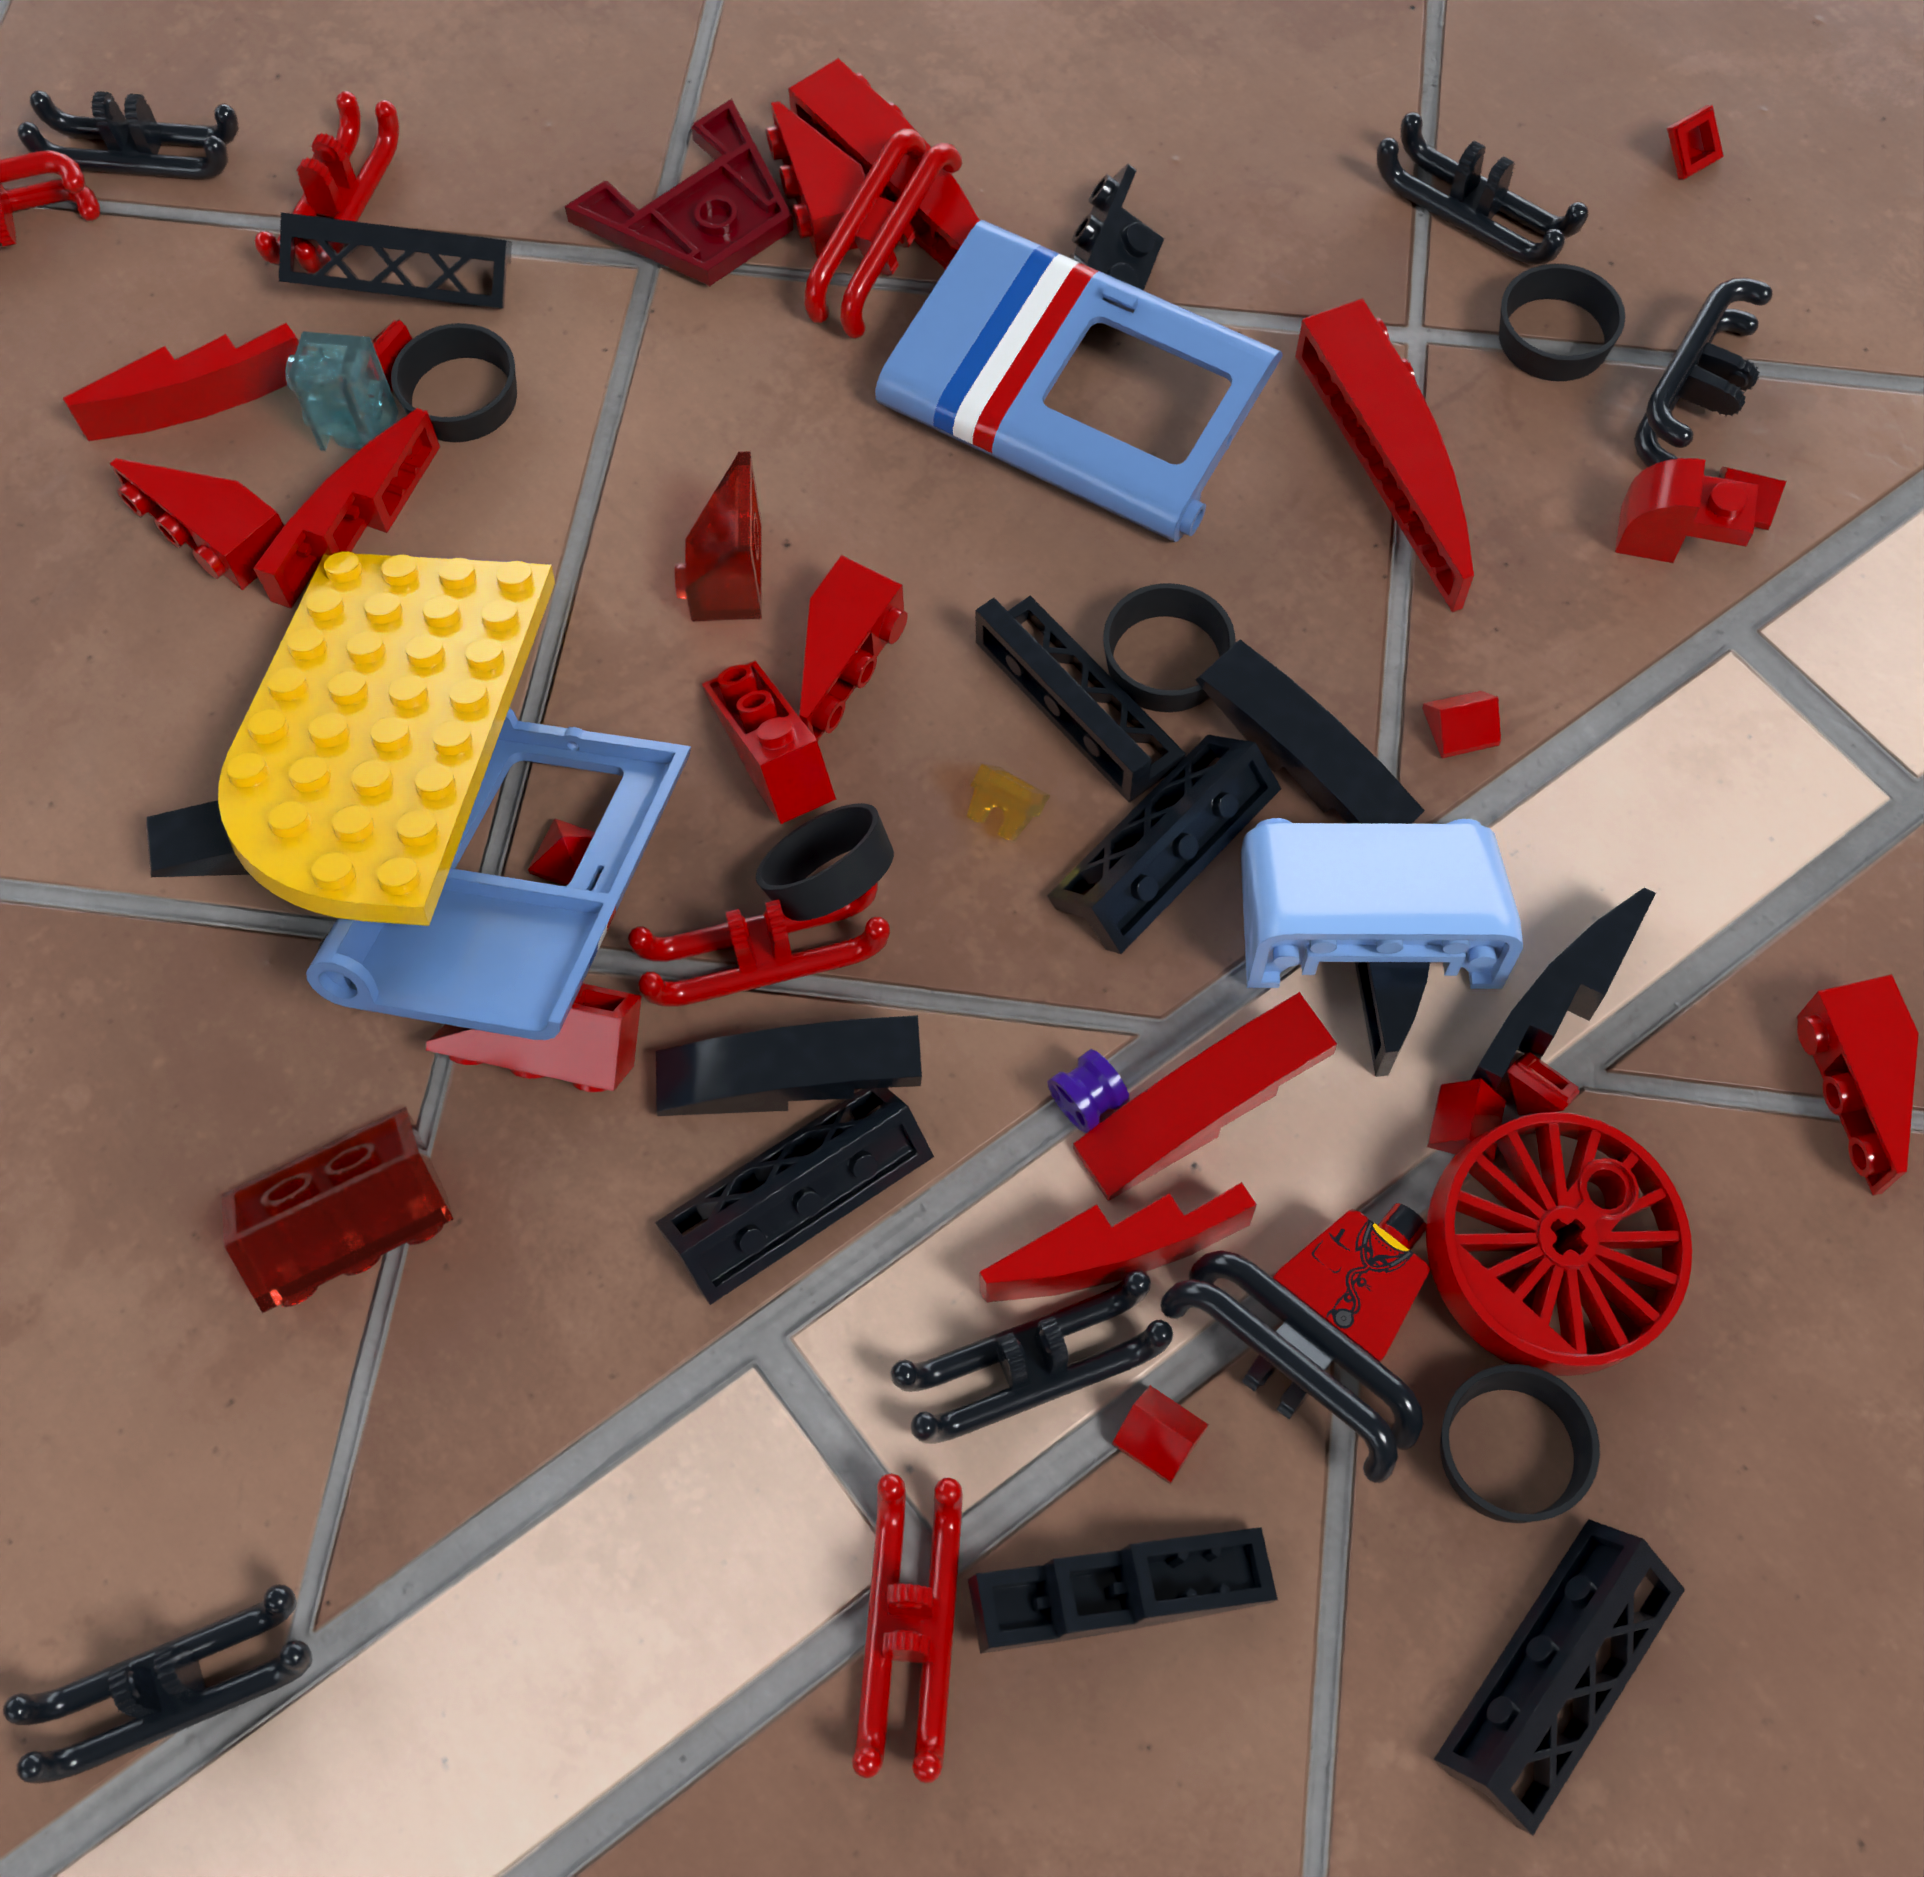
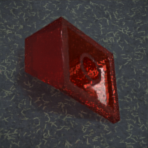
(725, 551)

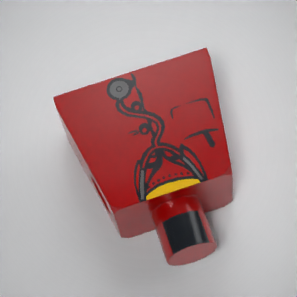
(1361, 1275)

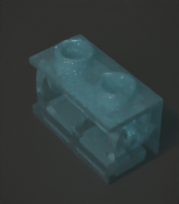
(341, 389)

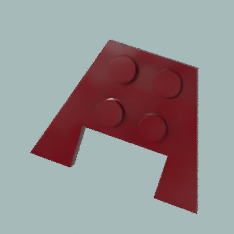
(705, 221)

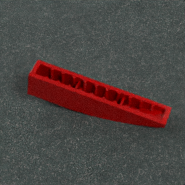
(860, 124)
(1392, 435)

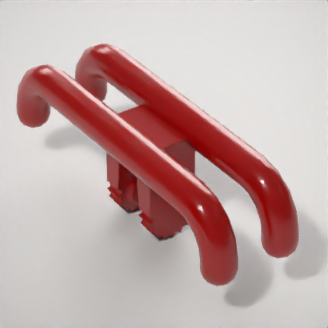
(330, 181)
(68, 188)
(876, 227)
(760, 950)
(909, 1626)

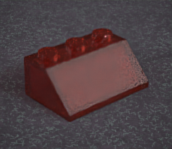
(333, 1211)

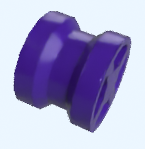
(1088, 1090)

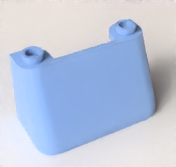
(1377, 898)

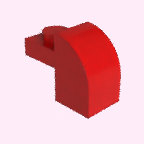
(1678, 502)

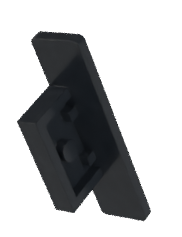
(1114, 238)

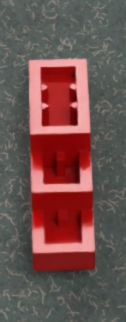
(170, 392)
(359, 494)
(1203, 1096)
(1093, 1253)

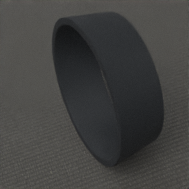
(1567, 284)
(451, 343)
(1162, 601)
(813, 844)
(1566, 1406)

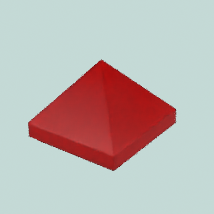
(1695, 142)
(560, 852)
(1539, 1087)

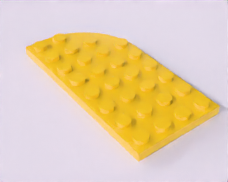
(378, 730)

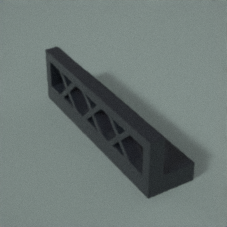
(395, 238)
(1075, 707)
(1171, 842)
(798, 1191)
(1555, 1661)

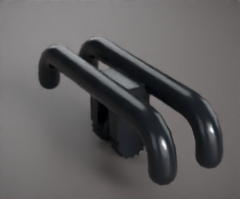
(133, 140)
(1474, 197)
(1703, 370)
(1302, 1352)
(1033, 1362)
(160, 1690)

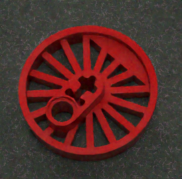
(1583, 1260)

